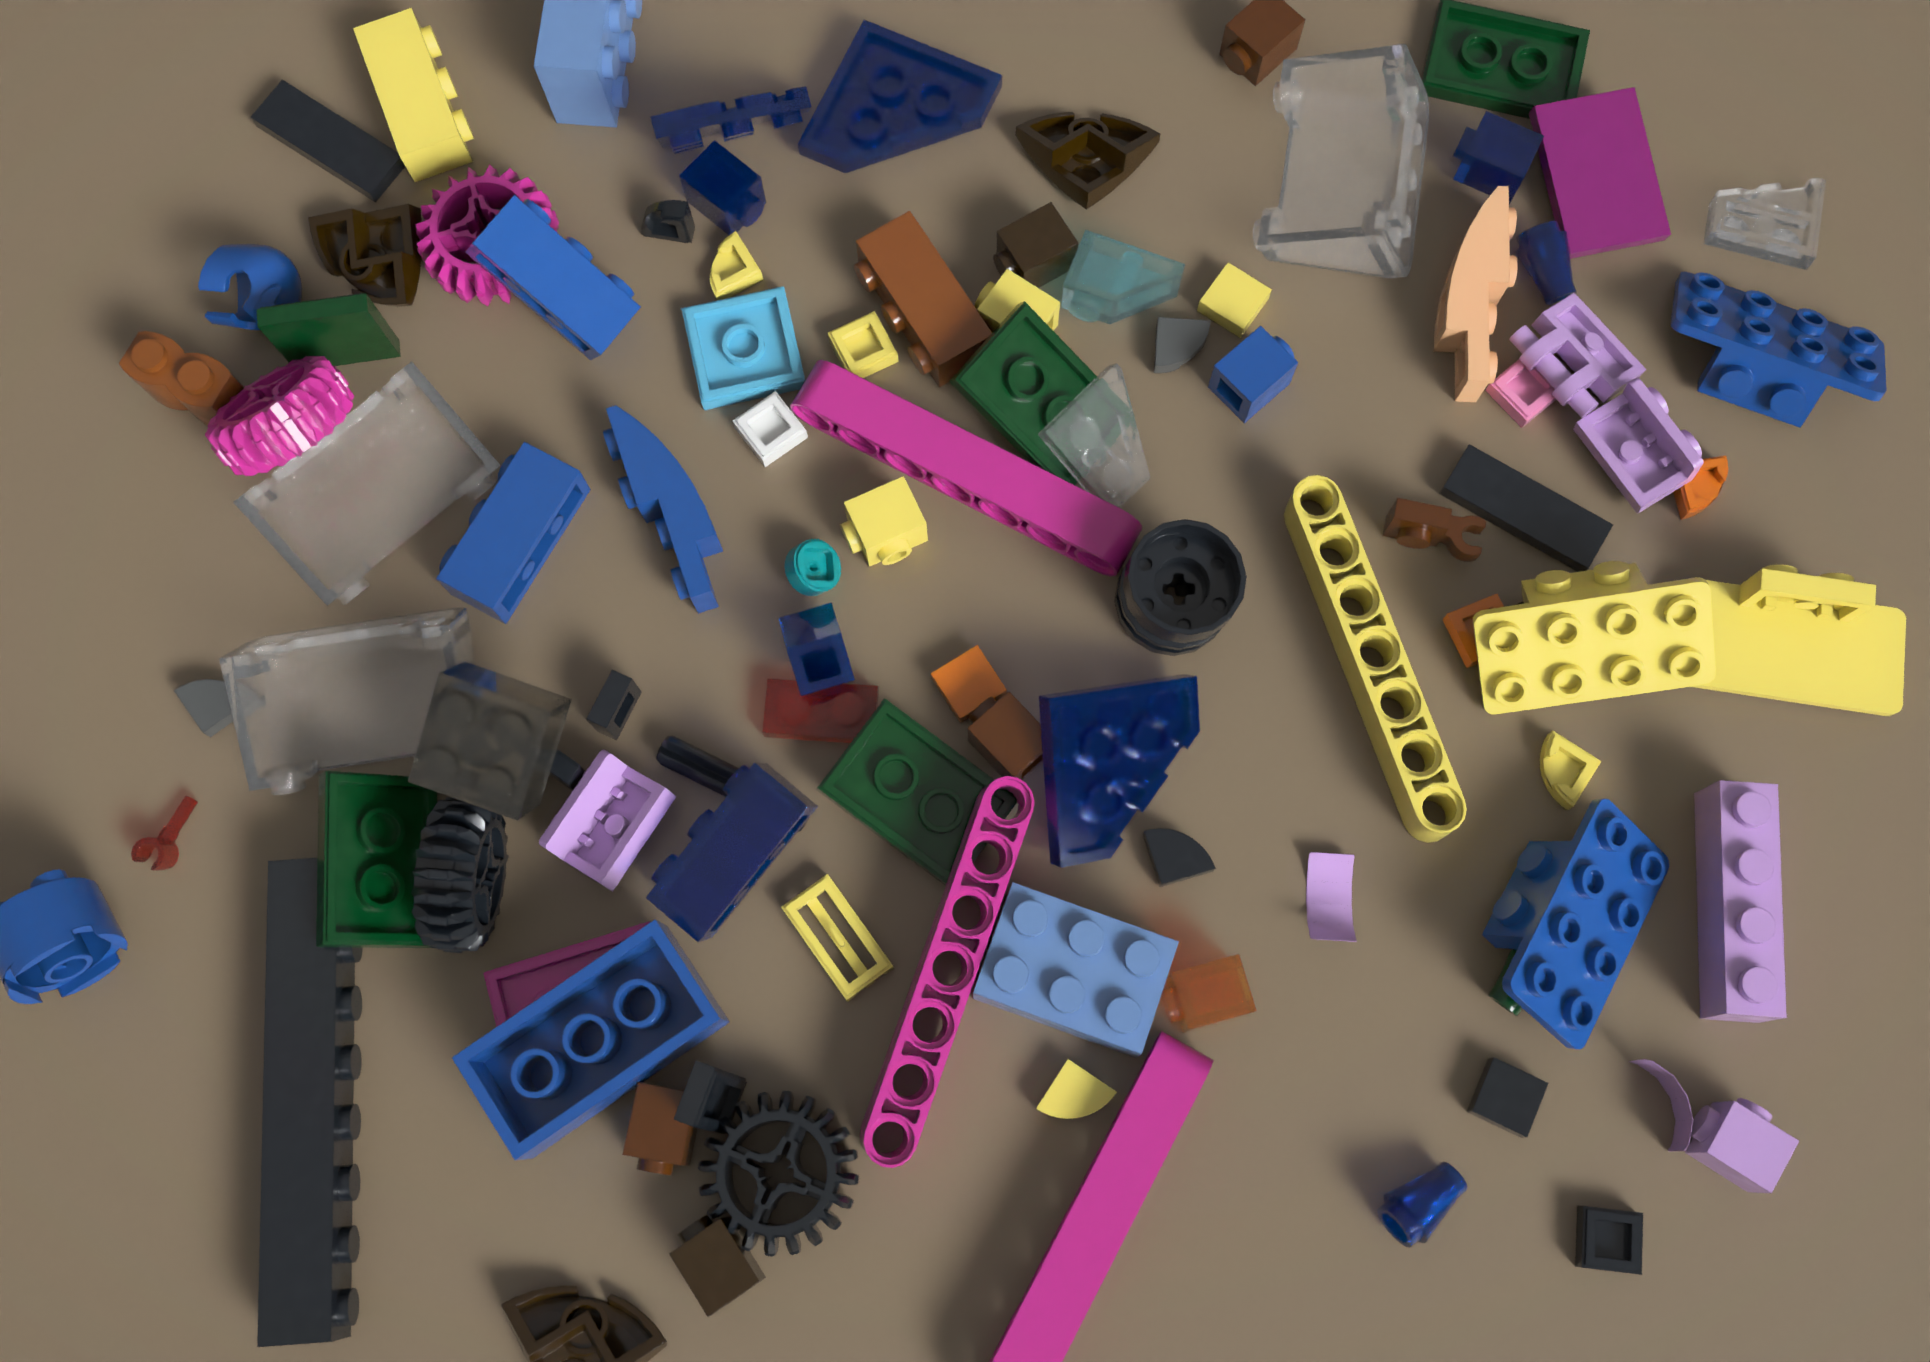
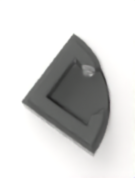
(1178, 342)
(206, 704)

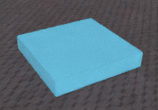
(743, 348)

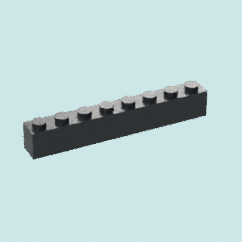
(307, 1121)

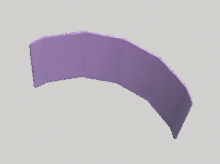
(1330, 896)
(1679, 1102)

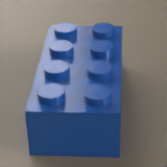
(590, 1040)

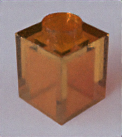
(1208, 994)

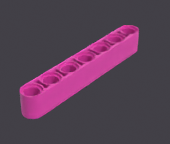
(967, 468)
(951, 998)
(1105, 1204)

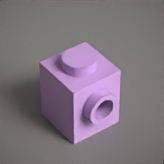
(1741, 1144)

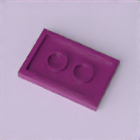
(1600, 172)

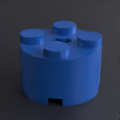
(57, 937)

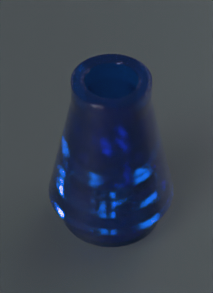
(1547, 260)
(1420, 1205)

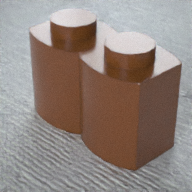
(178, 377)

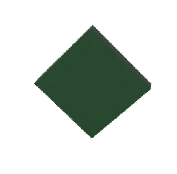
(339, 327)

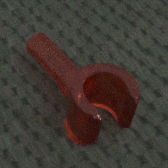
(165, 841)

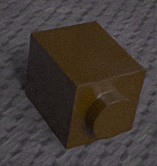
(1036, 246)
(715, 1263)

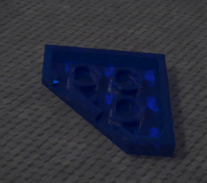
(895, 100)
(687, 126)
(1109, 758)

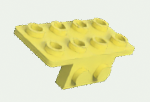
(1594, 639)
(1808, 641)

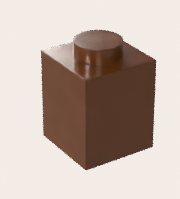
(1261, 38)
(1006, 736)
(653, 1132)

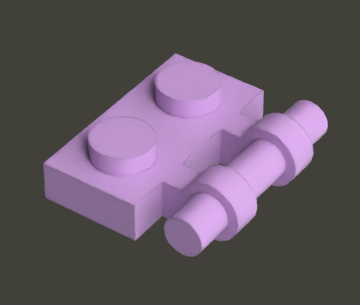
(1587, 349)

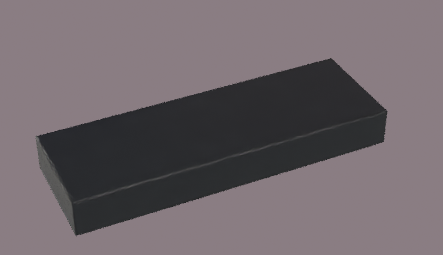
(328, 140)
(1526, 509)

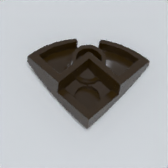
(1086, 154)
(372, 251)
(567, 1327)

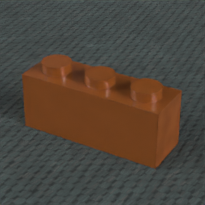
(920, 297)

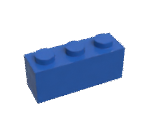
(554, 277)
(513, 532)

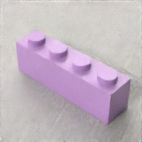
(1739, 902)

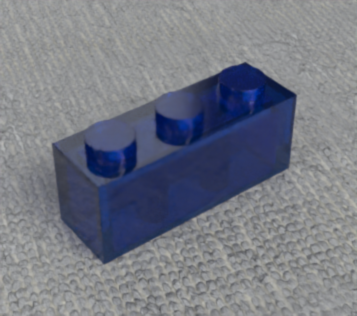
(729, 850)

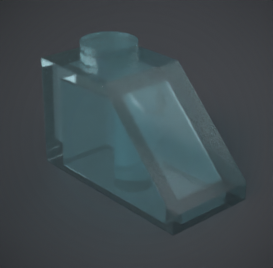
(1117, 280)

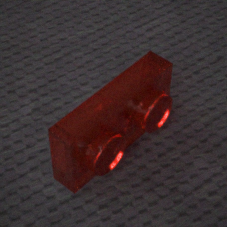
(824, 715)

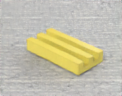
(865, 976)

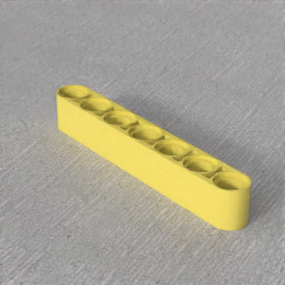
(1370, 683)

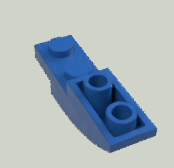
(669, 498)

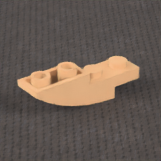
(1471, 293)

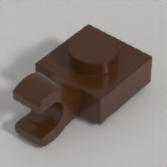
(1425, 525)

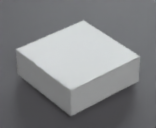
(770, 429)

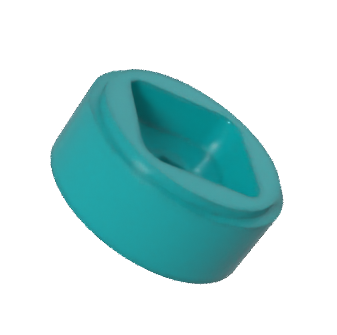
(812, 567)

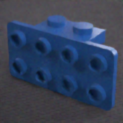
(1773, 354)
(1575, 919)

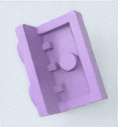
(1640, 445)
(606, 820)

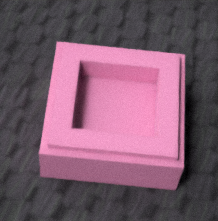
(1521, 392)

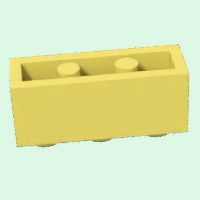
(415, 94)

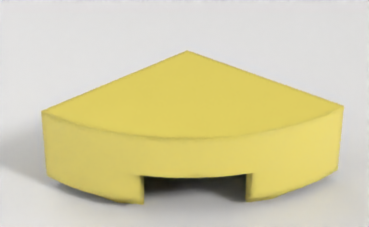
(733, 268)
(1565, 769)
(1075, 1094)

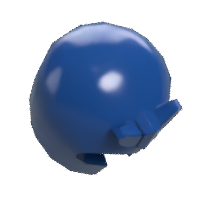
(263, 280)

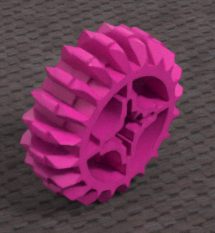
(459, 219)
(280, 416)

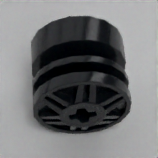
(1200, 567)

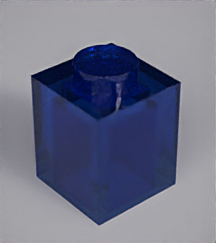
(1496, 154)
(723, 189)
(816, 649)

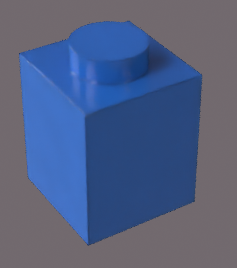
(1253, 373)

